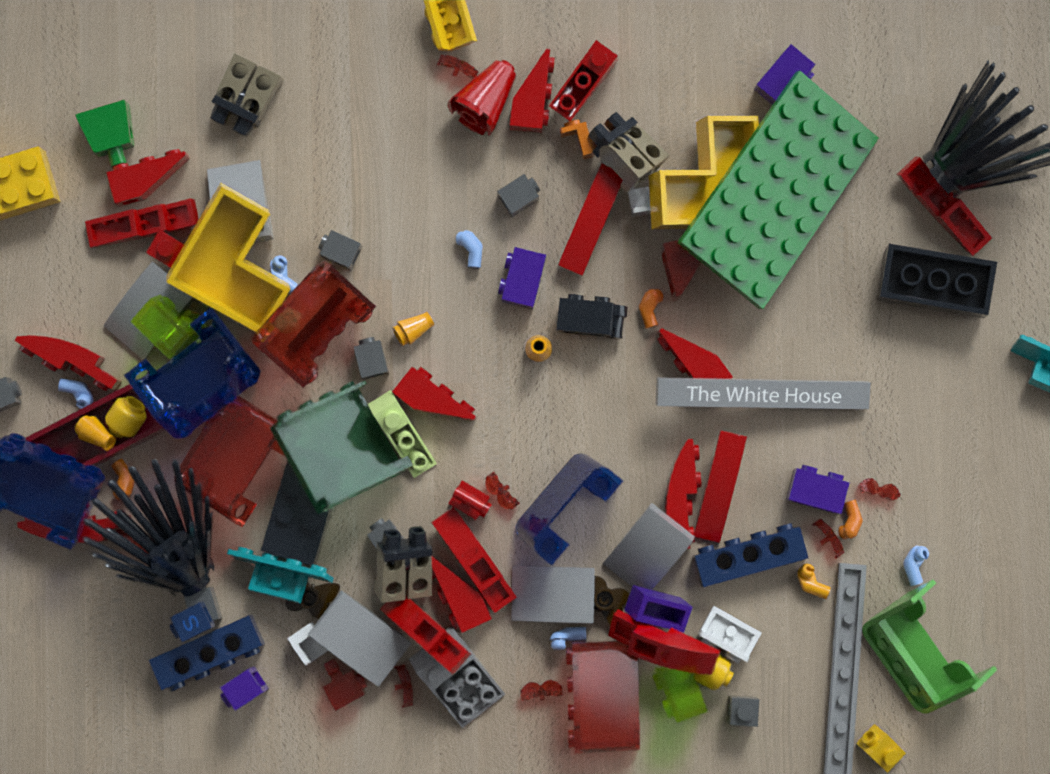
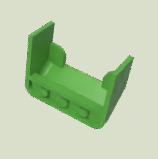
(915, 659)

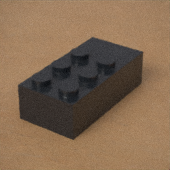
(937, 281)
(294, 525)

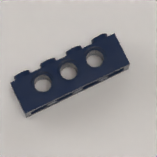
(793, 551)
(165, 665)

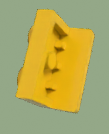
(449, 24)

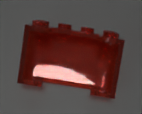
(310, 320)
(230, 456)
(603, 697)

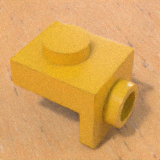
(881, 748)

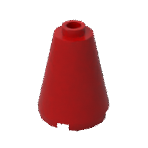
(484, 97)

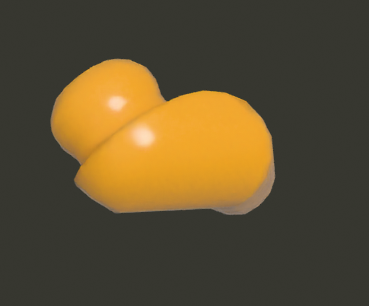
(809, 583)

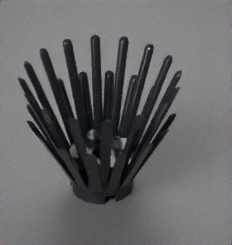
(965, 133)
(175, 557)

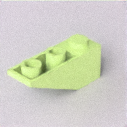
(401, 433)

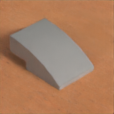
(149, 284)
(649, 549)
(553, 594)
(359, 638)

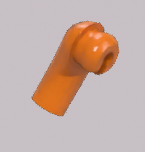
(648, 305)
(125, 480)
(853, 522)

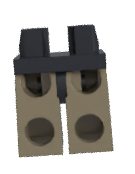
(244, 93)
(627, 150)
(403, 565)

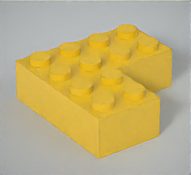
(26, 183)
(680, 194)
(215, 265)

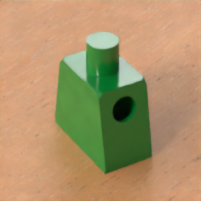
(108, 130)

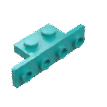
(1040, 355)
(279, 578)

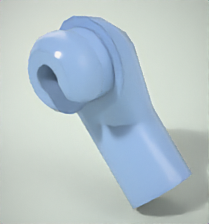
(472, 245)
(278, 267)
(78, 389)
(913, 562)
(567, 634)

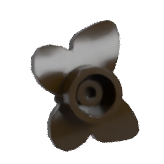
(315, 598)
(608, 599)

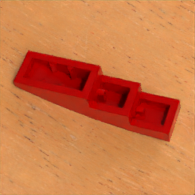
(948, 211)
(591, 220)
(141, 223)
(720, 486)

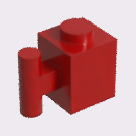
(470, 501)

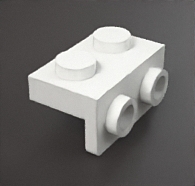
(730, 634)

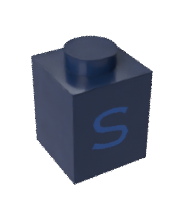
(191, 622)

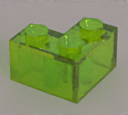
(166, 326)
(681, 693)

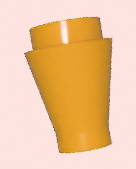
(412, 328)
(538, 356)
(93, 431)

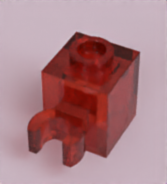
(343, 688)

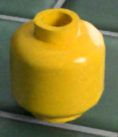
(125, 417)
(721, 675)

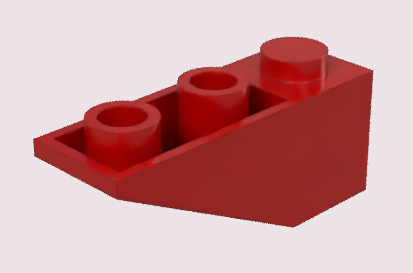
(584, 80)
(529, 101)
(140, 180)
(692, 358)
(427, 397)
(464, 600)

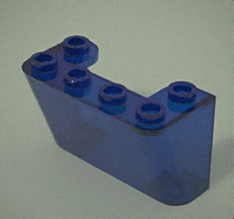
(197, 379)
(47, 487)
(535, 522)

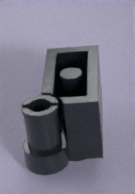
(591, 317)

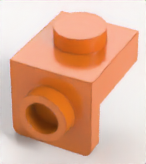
(581, 129)

